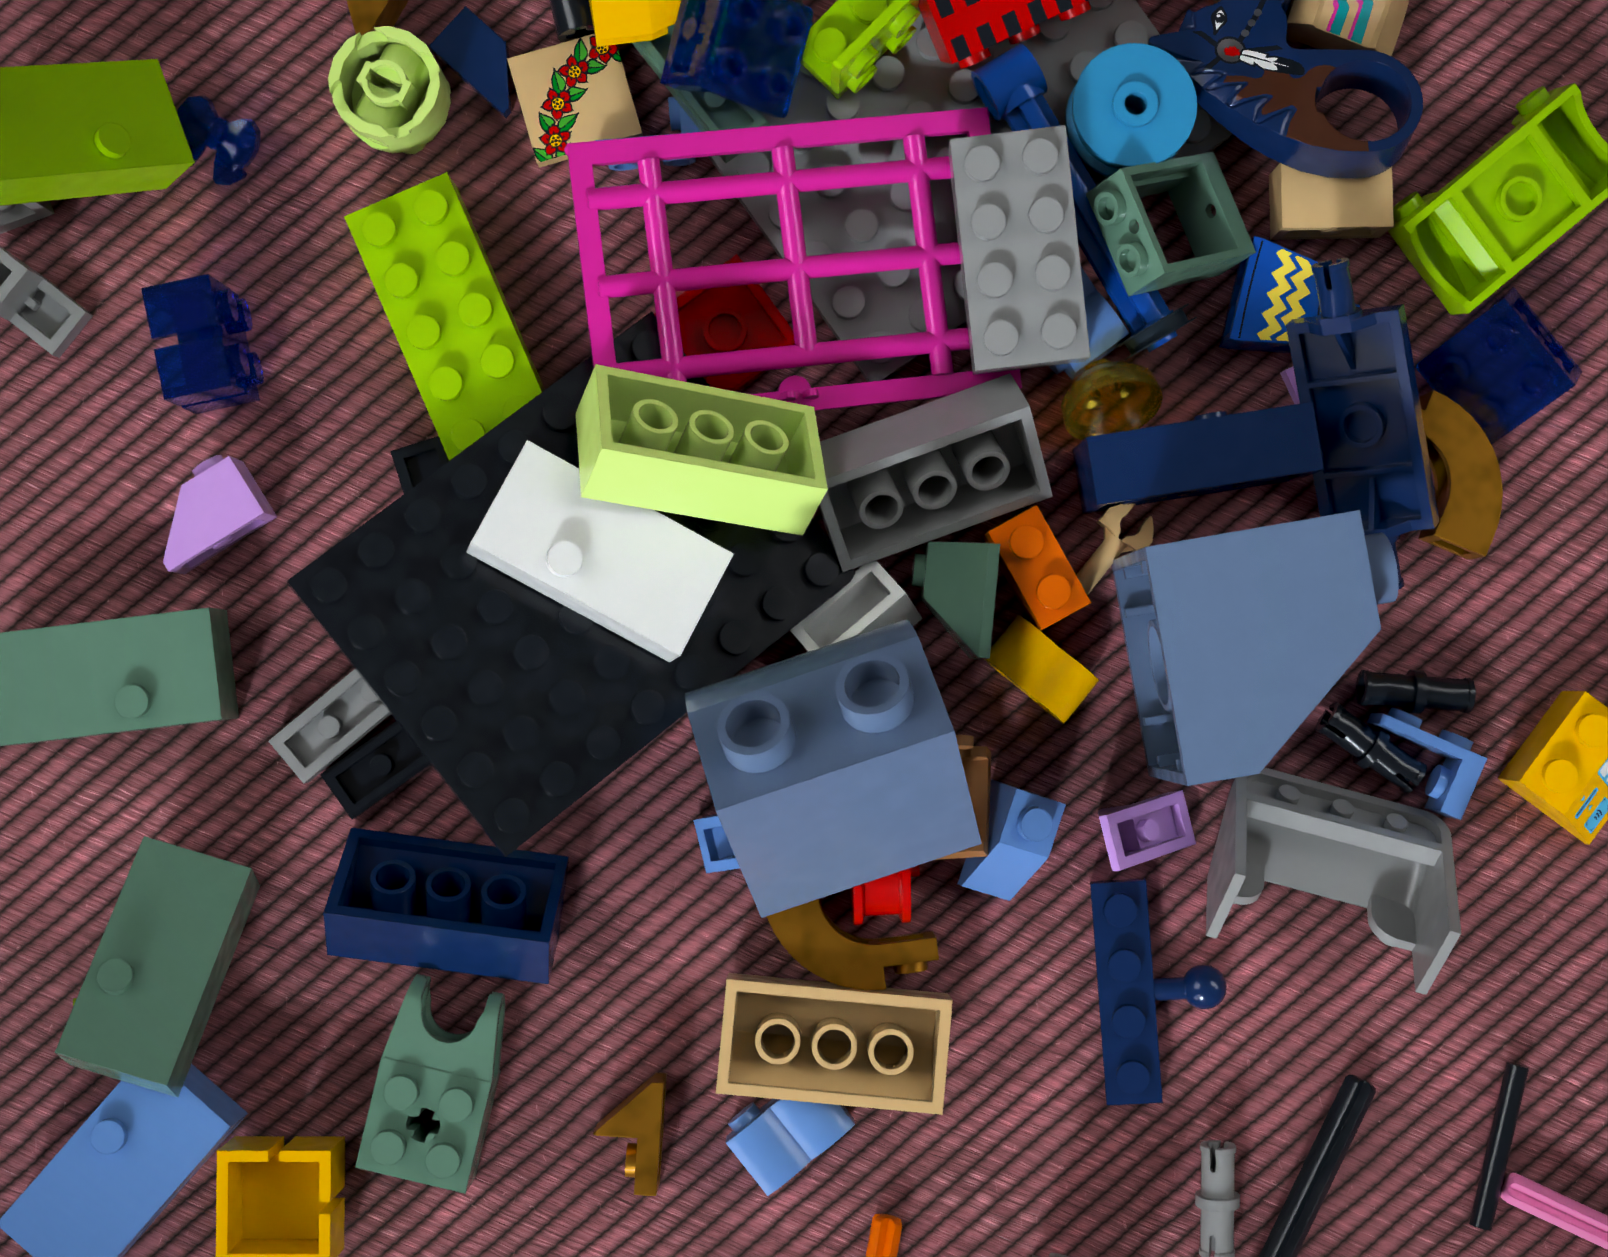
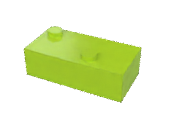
(87, 131)

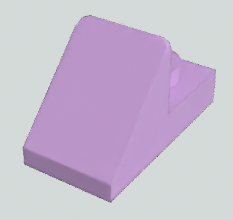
(1146, 829)

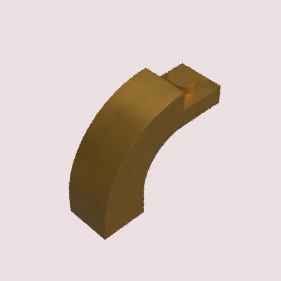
(1464, 477)
(844, 957)

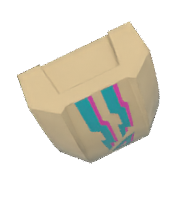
(1346, 24)

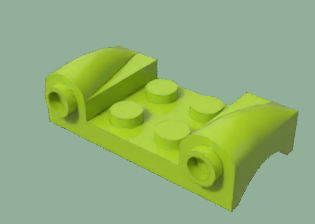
(1506, 201)

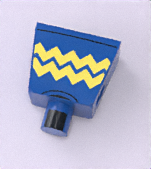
(1266, 296)

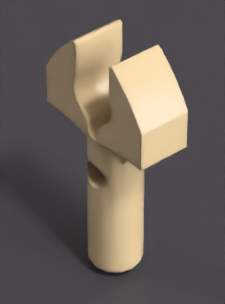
(1113, 546)

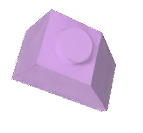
(214, 513)

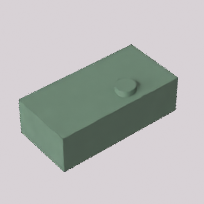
(116, 676)
(159, 967)

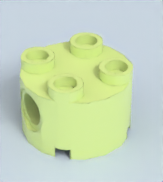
(389, 90)

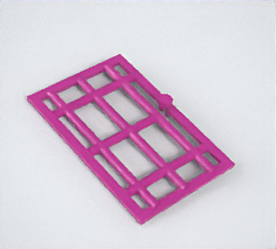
(794, 267)

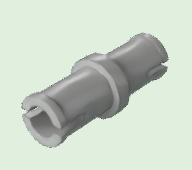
(1217, 1199)

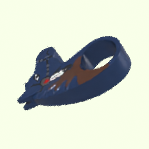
(1271, 91)

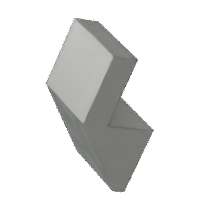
(38, 306)

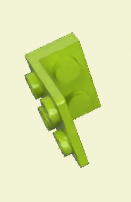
(853, 37)

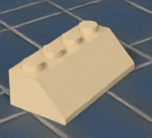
(834, 1044)

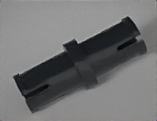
(1415, 691)
(1371, 747)

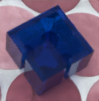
(213, 356)

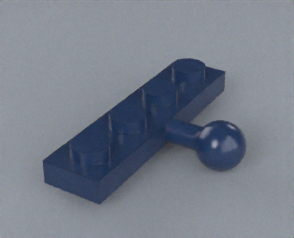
(1130, 992)

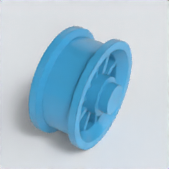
(1130, 108)

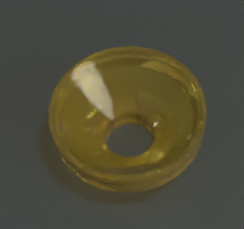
(1110, 399)

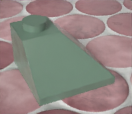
(960, 590)

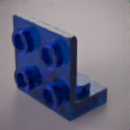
(739, 50)
(1501, 366)

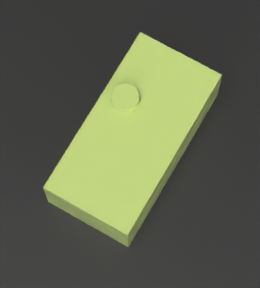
(699, 451)

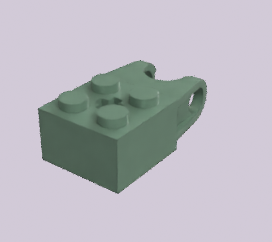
(436, 1072)

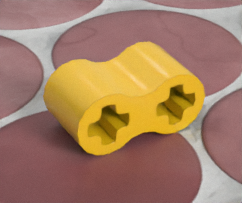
(1041, 669)

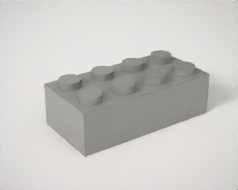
(1019, 250)
(931, 472)

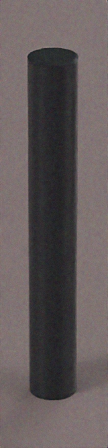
(1499, 1146)

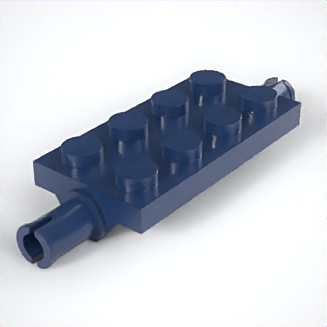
(1365, 409)

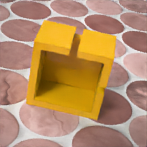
(280, 1197)

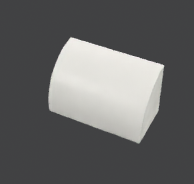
(859, 607)

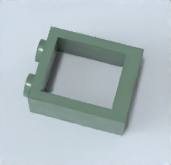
(1193, 187)

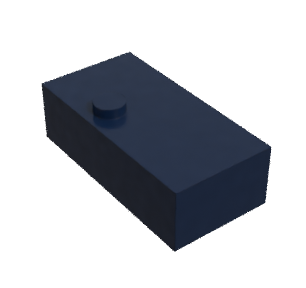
(1198, 457)

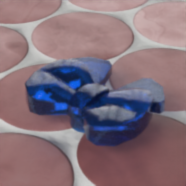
(235, 141)

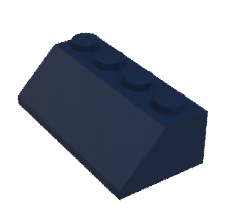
(446, 906)

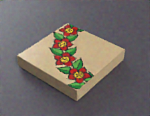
(573, 96)

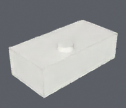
(598, 556)

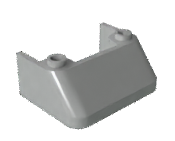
(1345, 850)

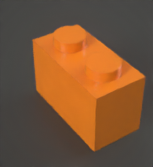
(1037, 569)

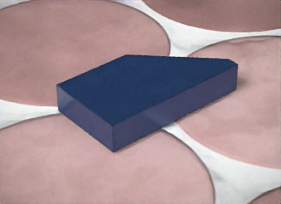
(477, 58)

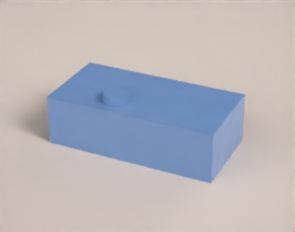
(121, 1169)

